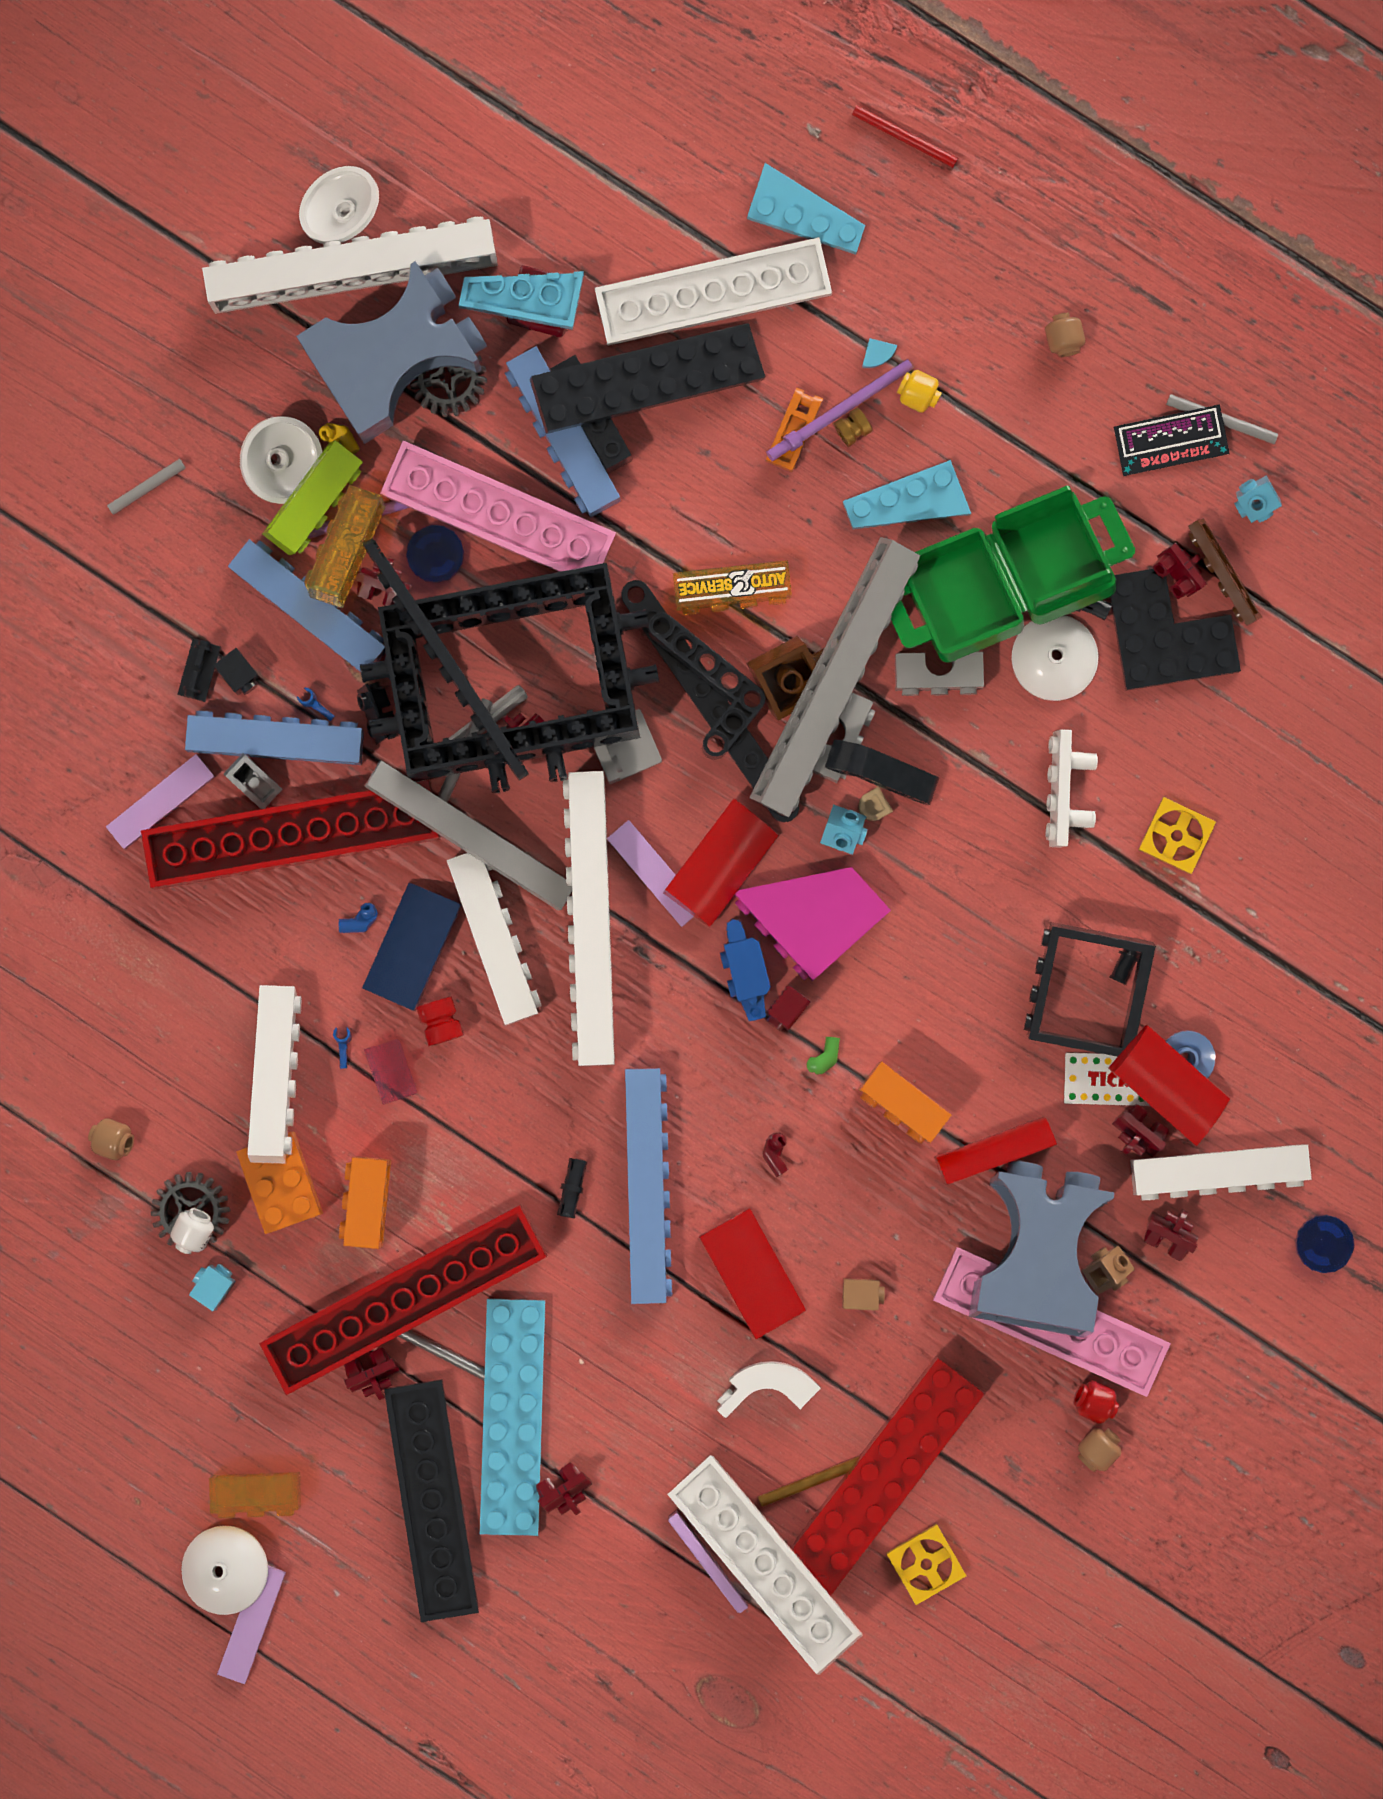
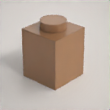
(862, 1294)

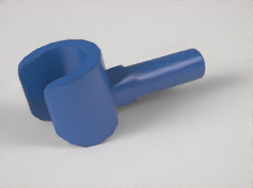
(312, 702)
(342, 1043)

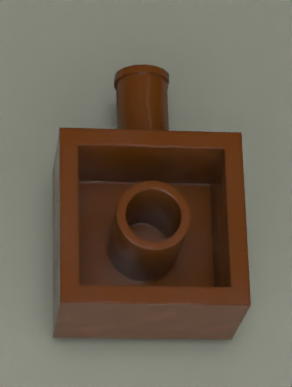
(784, 674)

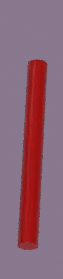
(905, 136)

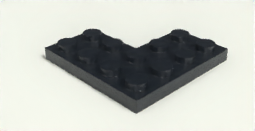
(1155, 648)

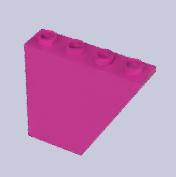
(814, 916)

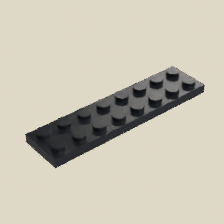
(647, 378)
(431, 1500)

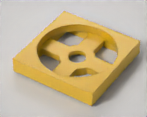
(1148, 847)
(896, 1554)

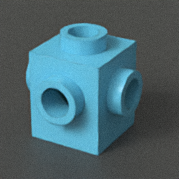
(1252, 490)
(844, 830)

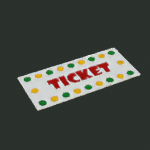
(1093, 1083)

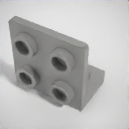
(630, 756)

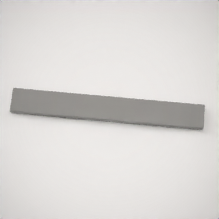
(469, 835)

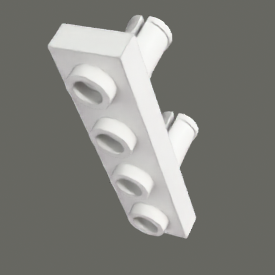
(1058, 801)

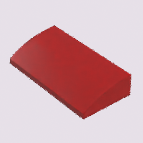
(721, 863)
(1170, 1085)
(752, 1273)

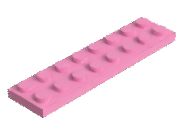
(494, 511)
(1111, 1351)

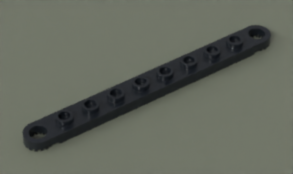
(449, 669)
(710, 704)

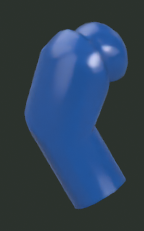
(362, 920)

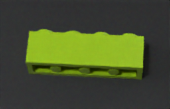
(312, 498)

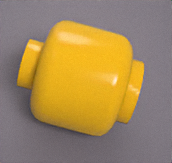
(919, 391)

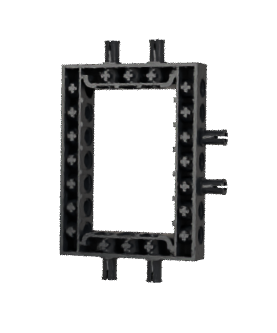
(495, 604)

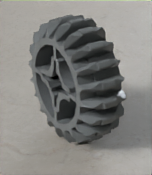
(452, 401)
(181, 1200)

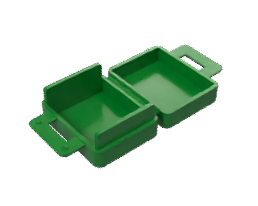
(1033, 562)

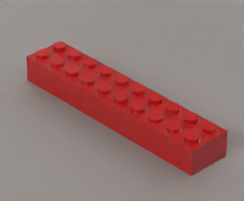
(278, 838)
(403, 1299)
(885, 1473)

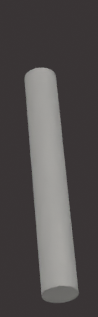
(146, 486)

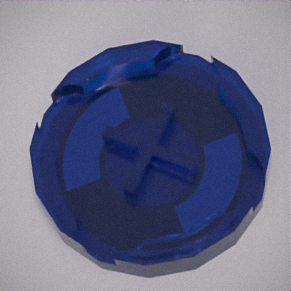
(435, 554)
(1324, 1243)

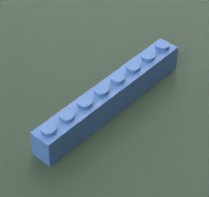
(646, 1186)

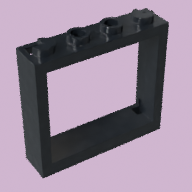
(1044, 968)

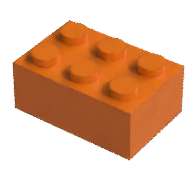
(903, 1103)
(281, 1191)
(365, 1202)

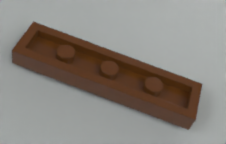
(1229, 581)

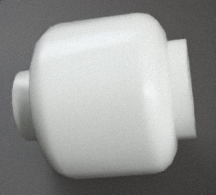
(192, 1231)

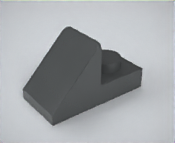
(252, 781)

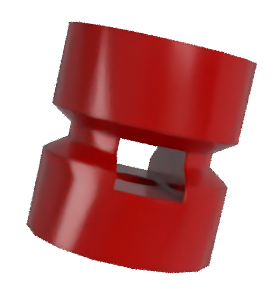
(439, 1021)

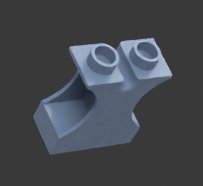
(378, 359)
(1040, 1274)

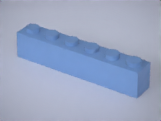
(568, 446)
(289, 593)
(274, 739)

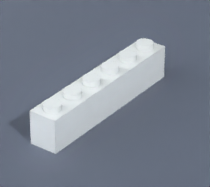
(493, 939)
(273, 1074)
(1221, 1170)

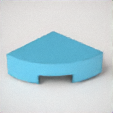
(878, 353)

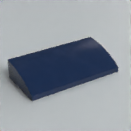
(412, 946)

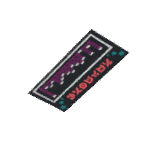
(1171, 440)

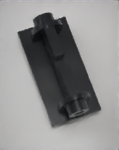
(199, 670)
(371, 700)

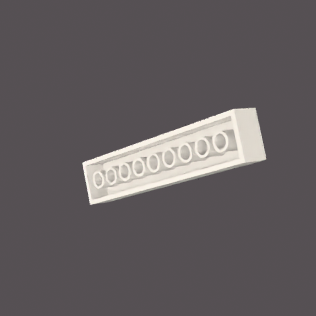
(348, 265)
(590, 918)

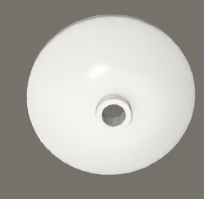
(339, 204)
(295, 452)
(1049, 677)
(242, 1565)

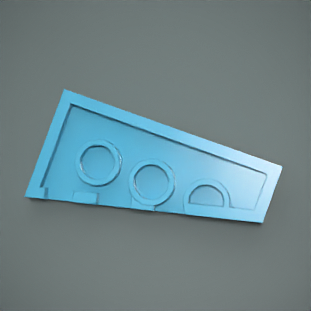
(798, 211)
(526, 297)
(918, 497)

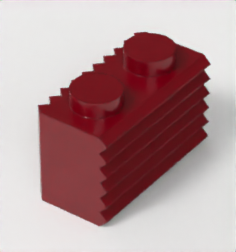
(787, 1009)

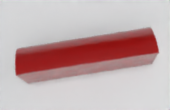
(995, 1150)

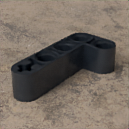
(882, 771)

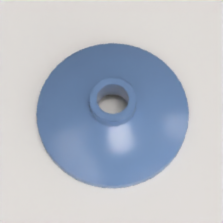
(1198, 1047)

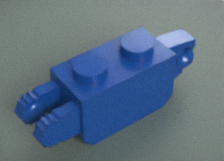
(747, 971)

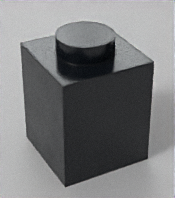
(237, 672)

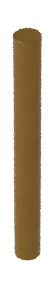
(806, 1483)

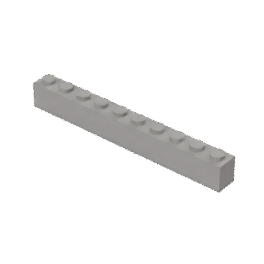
(835, 676)

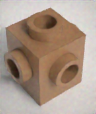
(1108, 1269)

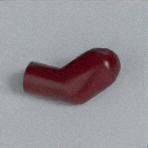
(772, 1153)

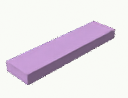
(160, 801)
(648, 867)
(707, 1562)
(250, 1630)

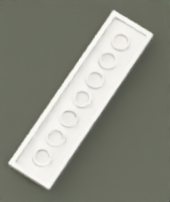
(713, 291)
(765, 1565)

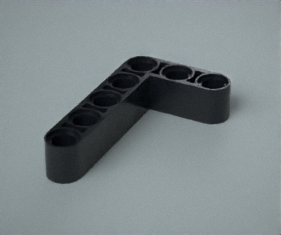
(712, 678)

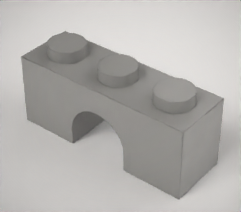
(913, 675)
(852, 718)

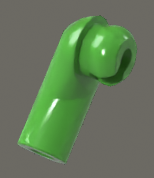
(825, 1060)

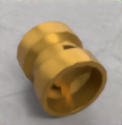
(853, 427)

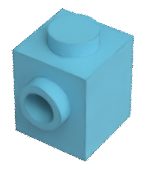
(212, 1285)

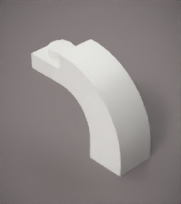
(768, 1375)

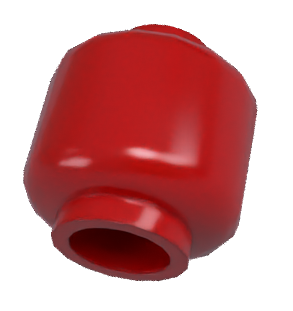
(1096, 1402)

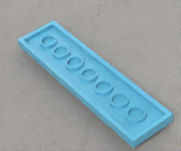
(512, 1417)

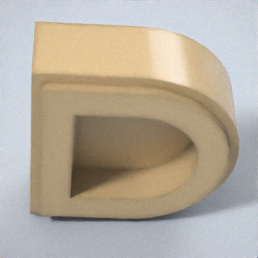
(874, 805)

